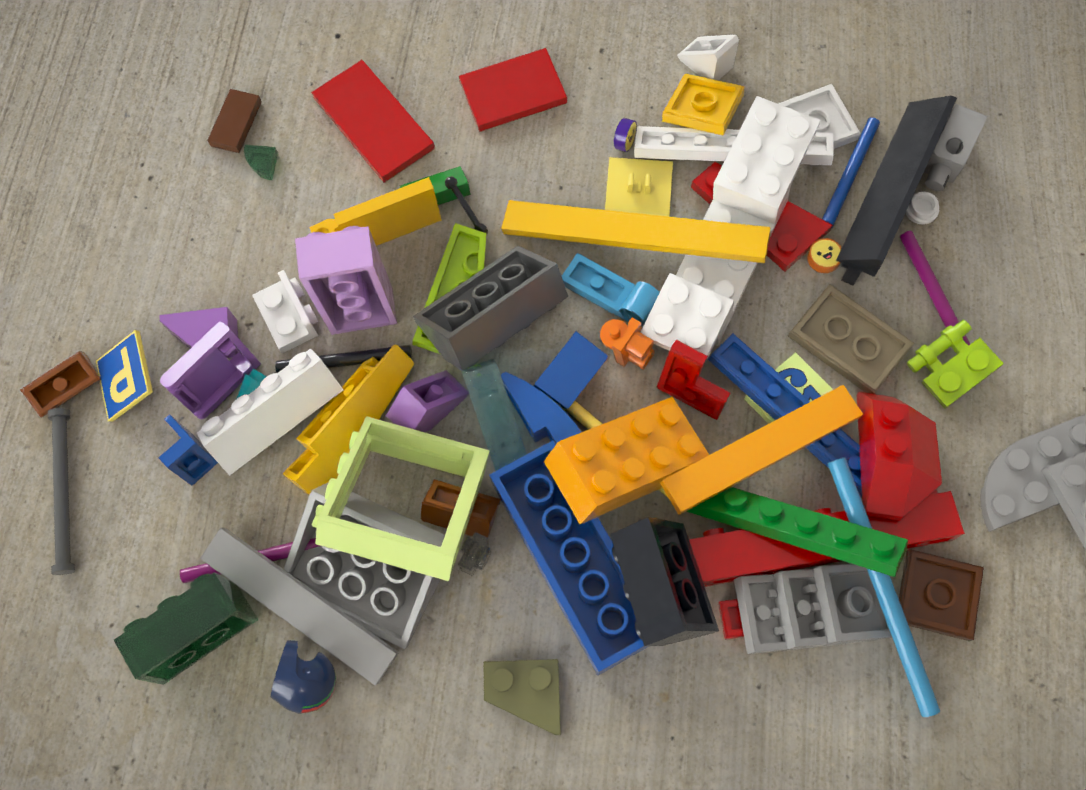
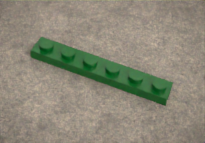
(806, 529)

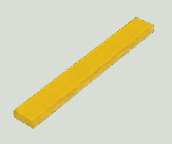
(637, 231)

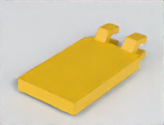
(390, 213)

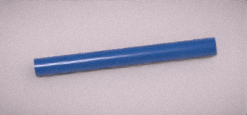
(851, 170)

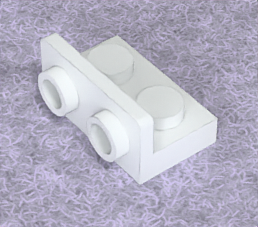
(285, 314)

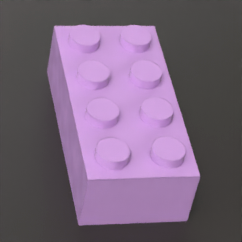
(346, 279)

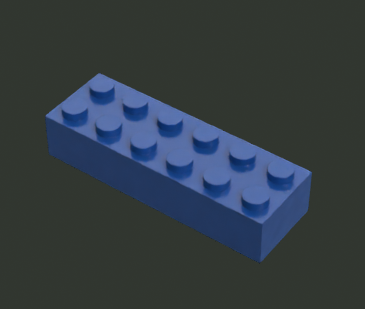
(572, 560)

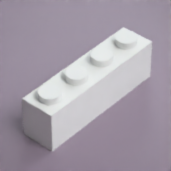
(269, 411)

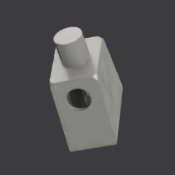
(953, 146)

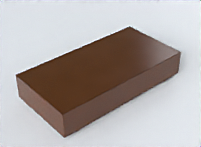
(234, 121)

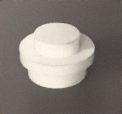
(923, 208)

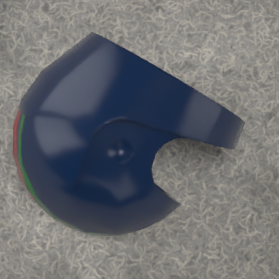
(303, 684)

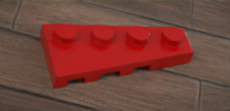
(793, 232)

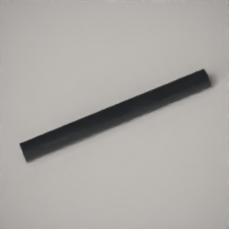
(349, 358)

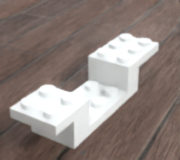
(747, 191)

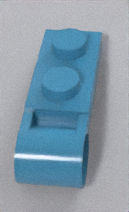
(610, 289)

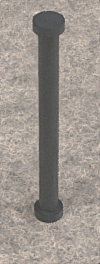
(61, 492)

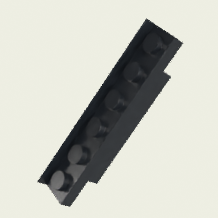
(893, 187)

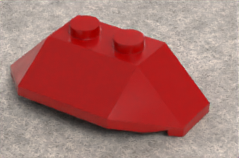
(895, 456)

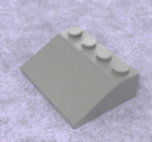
(373, 593)

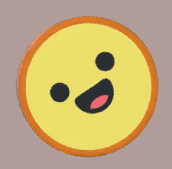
(823, 255)

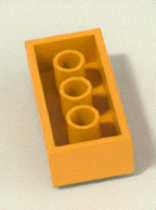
(623, 458)

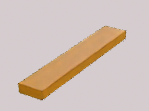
(760, 449)

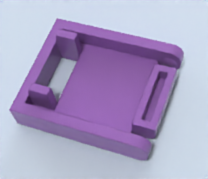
(205, 375)

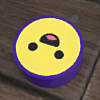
(625, 134)

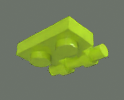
(962, 371)

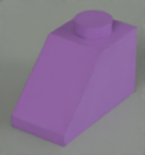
(193, 325)
(426, 401)

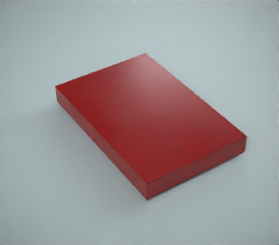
(512, 89)

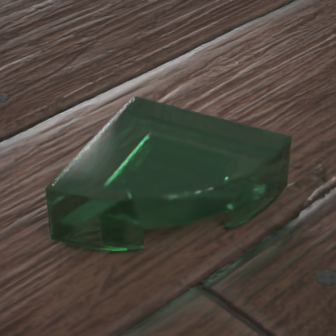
(261, 159)

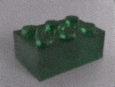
(185, 629)

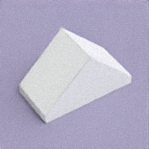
(710, 55)

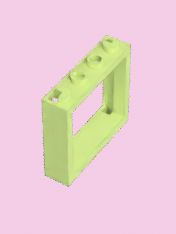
(388, 547)

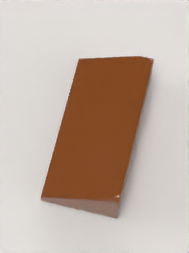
(61, 383)
(441, 501)

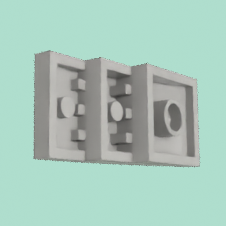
(809, 609)

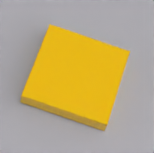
(703, 104)

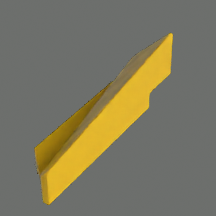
(330, 432)

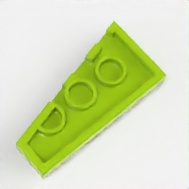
(460, 261)

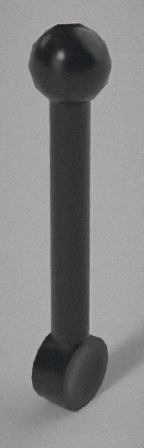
(451, 183)

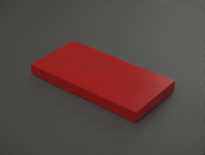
(373, 120)

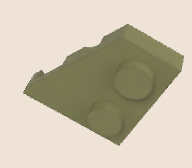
(525, 690)

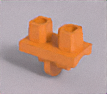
(627, 342)

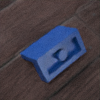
(571, 370)
(188, 455)

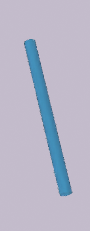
(887, 596)

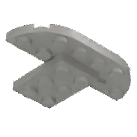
(1039, 475)

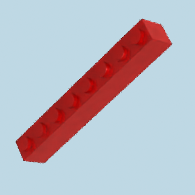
(744, 553)

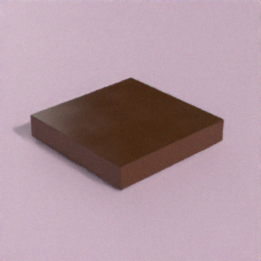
(940, 594)

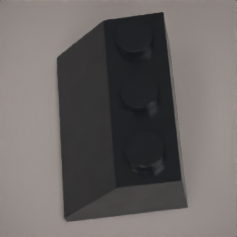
(663, 582)

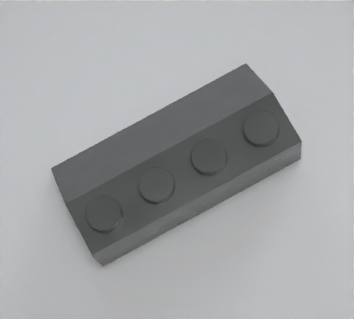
(492, 306)

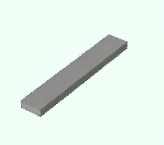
(299, 606)

